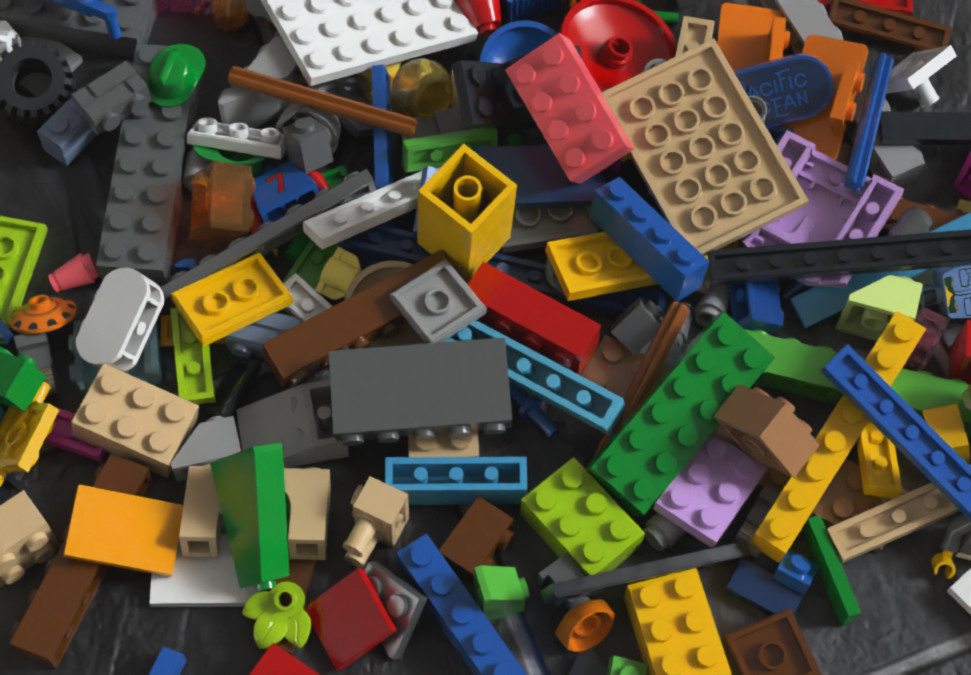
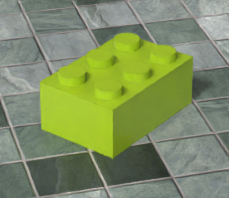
(581, 520)

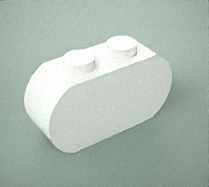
(120, 319)

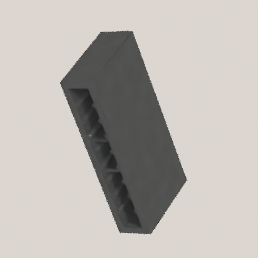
(420, 391)

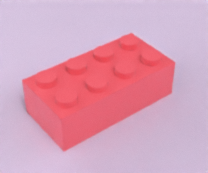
(569, 109)

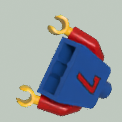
(280, 190)

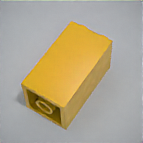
(466, 211)

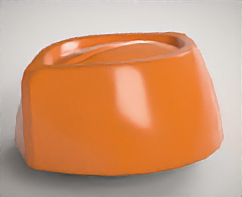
(585, 625)

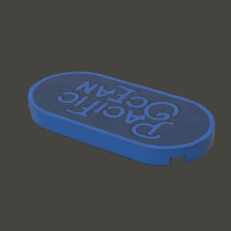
(790, 87)

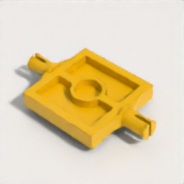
(24, 433)

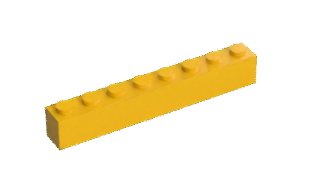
(835, 442)

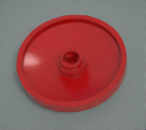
(617, 38)

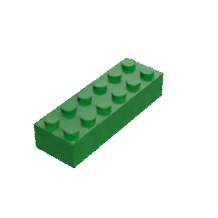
(677, 414)

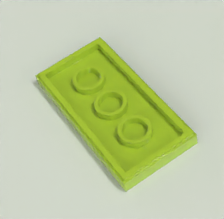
(19, 252)

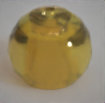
(421, 88)

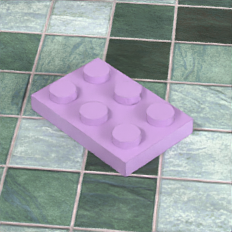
(710, 490)

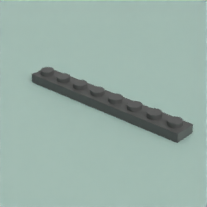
(271, 233)

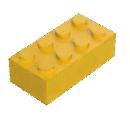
(675, 626)

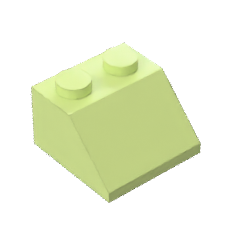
(873, 306)

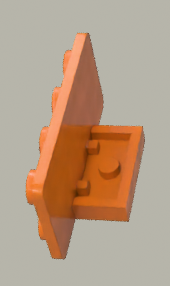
(751, 34)
(846, 66)

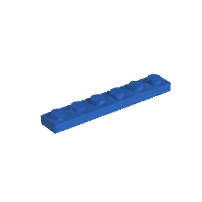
(902, 426)

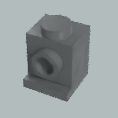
(562, 570)

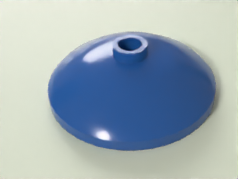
(515, 40)

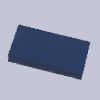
(761, 590)

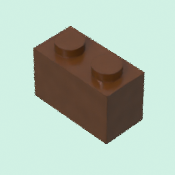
(477, 539)

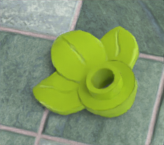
(277, 621)

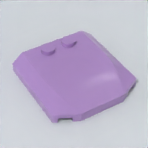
(832, 208)

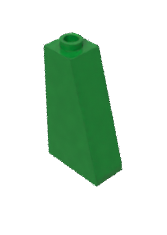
(254, 513)

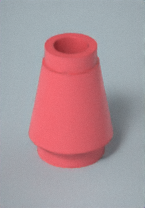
(75, 273)

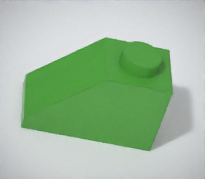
(499, 591)

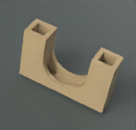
(306, 502)

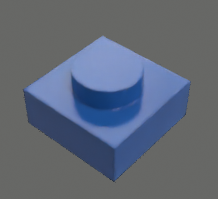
(796, 572)

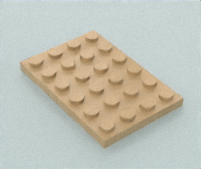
(704, 149)

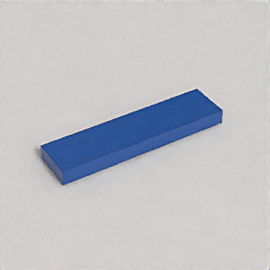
(382, 138)

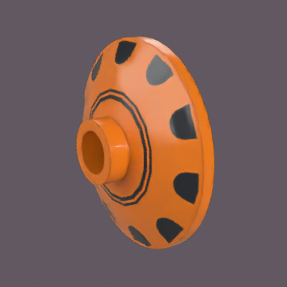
(42, 315)

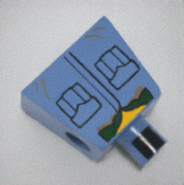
(949, 292)

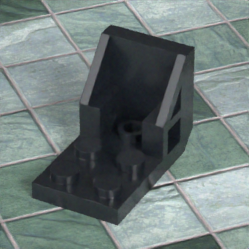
(489, 96)

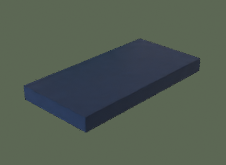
(539, 176)

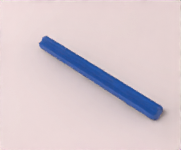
(868, 123)

